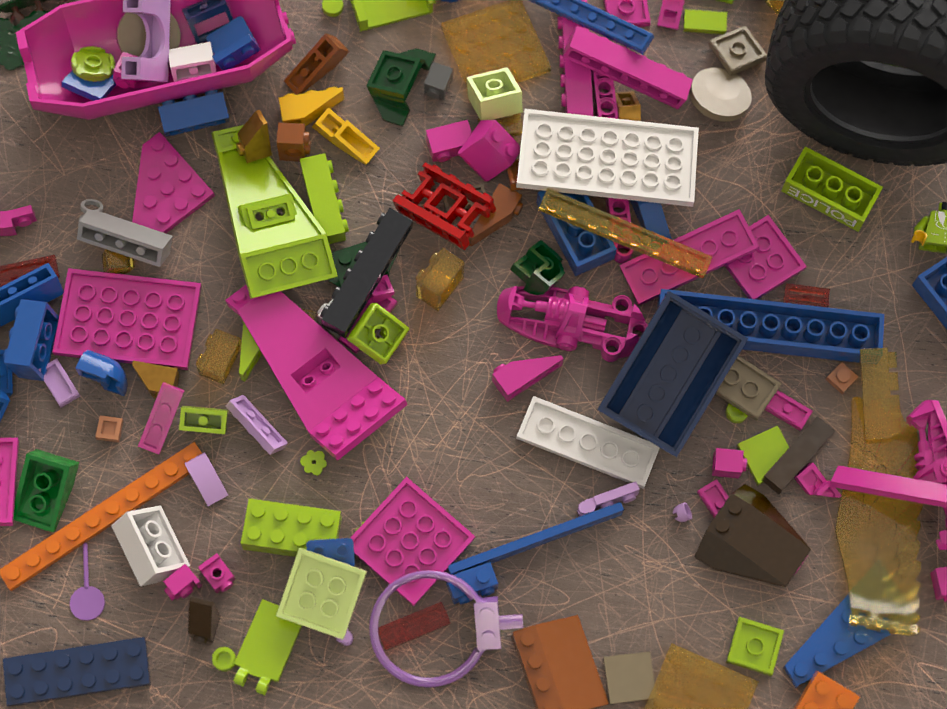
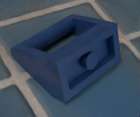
(202, 11)

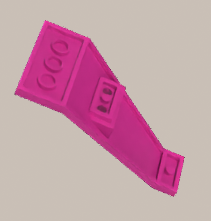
(324, 381)

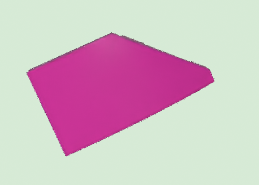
(814, 482)

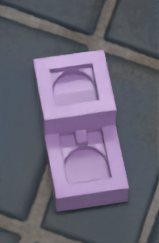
(206, 479)

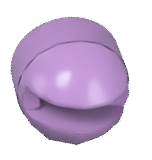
(683, 512)

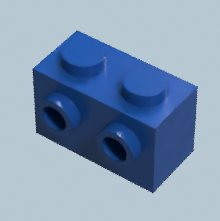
(480, 578)

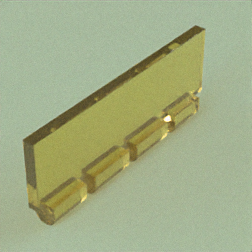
(876, 388)

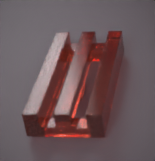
(806, 289)

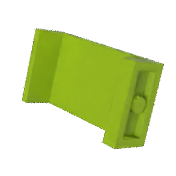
(384, 12)

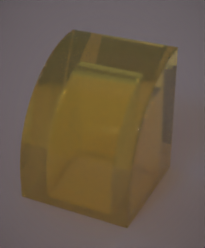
(116, 262)

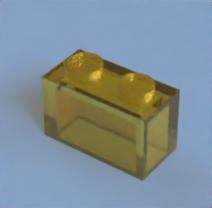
(219, 356)

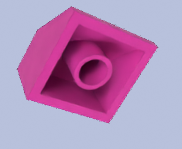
(489, 149)

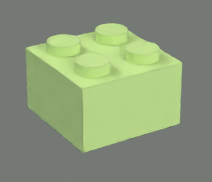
(494, 94)

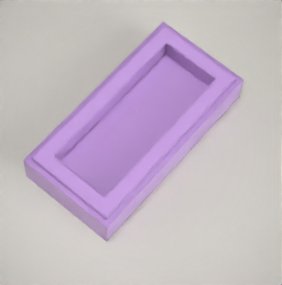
(60, 383)

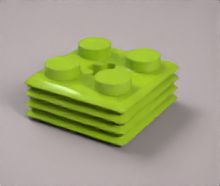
(391, 331)

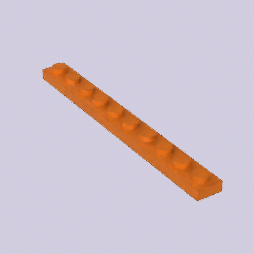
(98, 518)

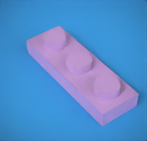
(256, 424)

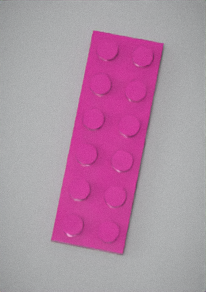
(723, 239)

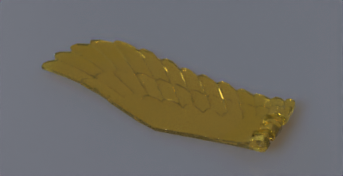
(881, 533)

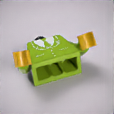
(932, 231)

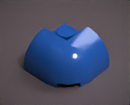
(103, 370)

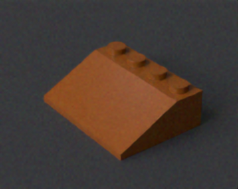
(559, 665)

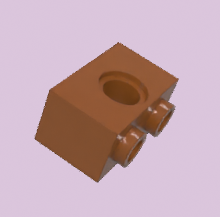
(292, 141)

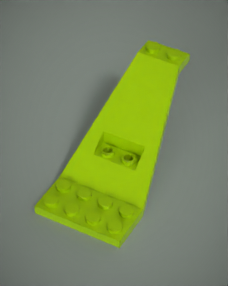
(279, 249)

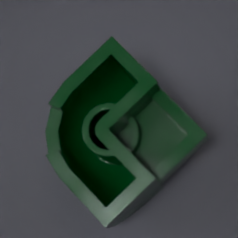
(539, 268)

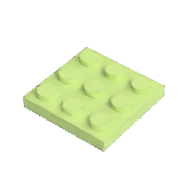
(321, 593)

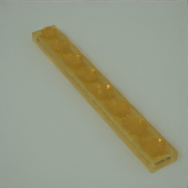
(625, 233)

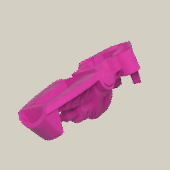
(567, 314)
(932, 453)

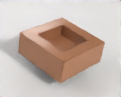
(841, 378)
(109, 429)

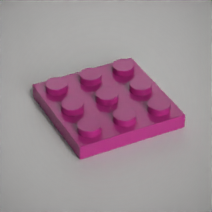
(768, 266)

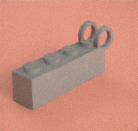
(122, 235)

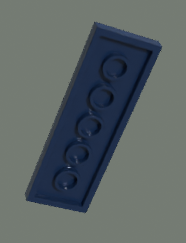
(76, 671)

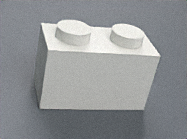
(191, 61)

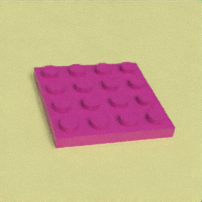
(410, 536)

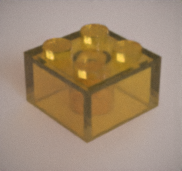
(439, 279)

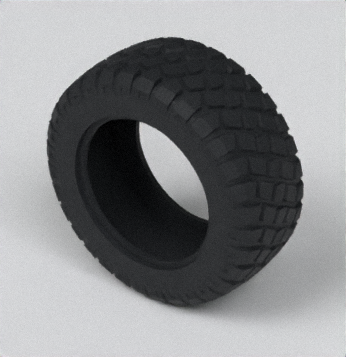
(833, 83)

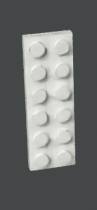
(588, 442)

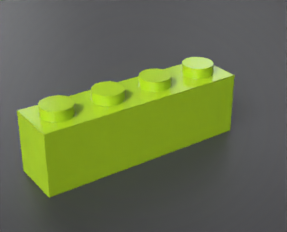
(322, 196)

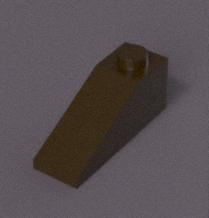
(202, 620)

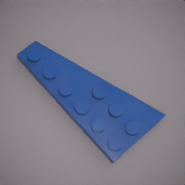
(831, 644)

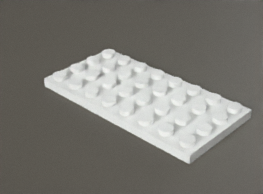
(608, 157)

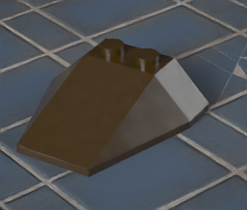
(752, 540)

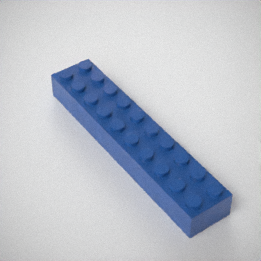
(792, 327)

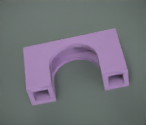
(154, 60)

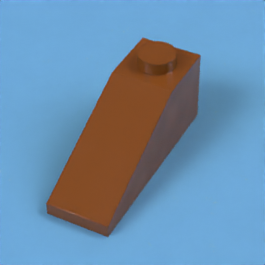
(316, 64)
(507, 205)

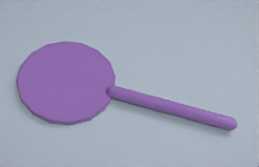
(87, 601)

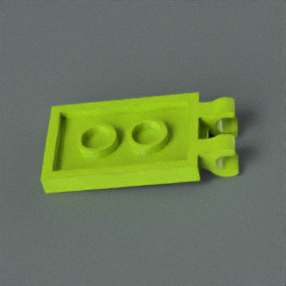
(266, 647)

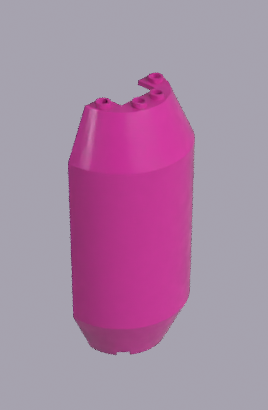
(56, 36)

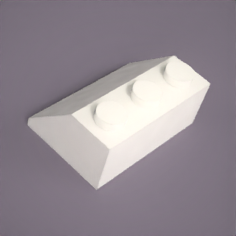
(149, 544)

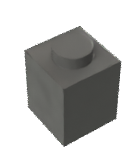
(438, 81)

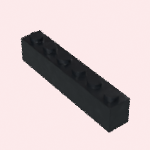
(366, 273)

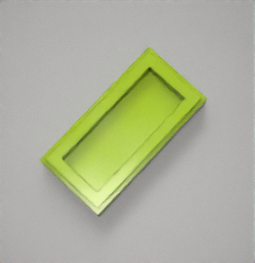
(705, 21)

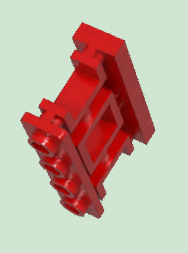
(435, 219)

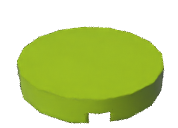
(92, 64)

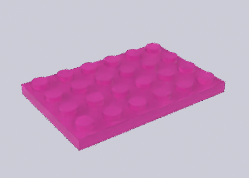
(127, 318)

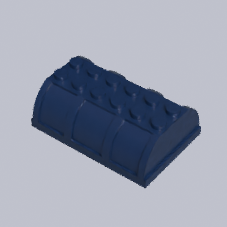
(672, 374)

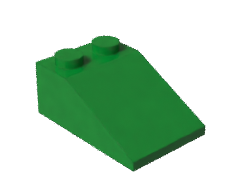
(44, 489)

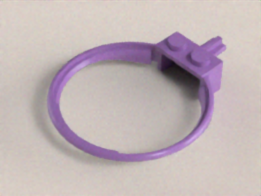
(487, 624)

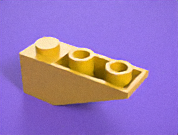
(309, 106)

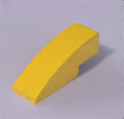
(345, 136)

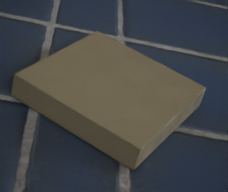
(738, 50)
(629, 677)

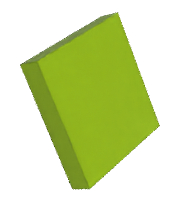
(763, 452)
(755, 646)

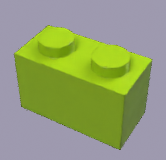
(203, 420)

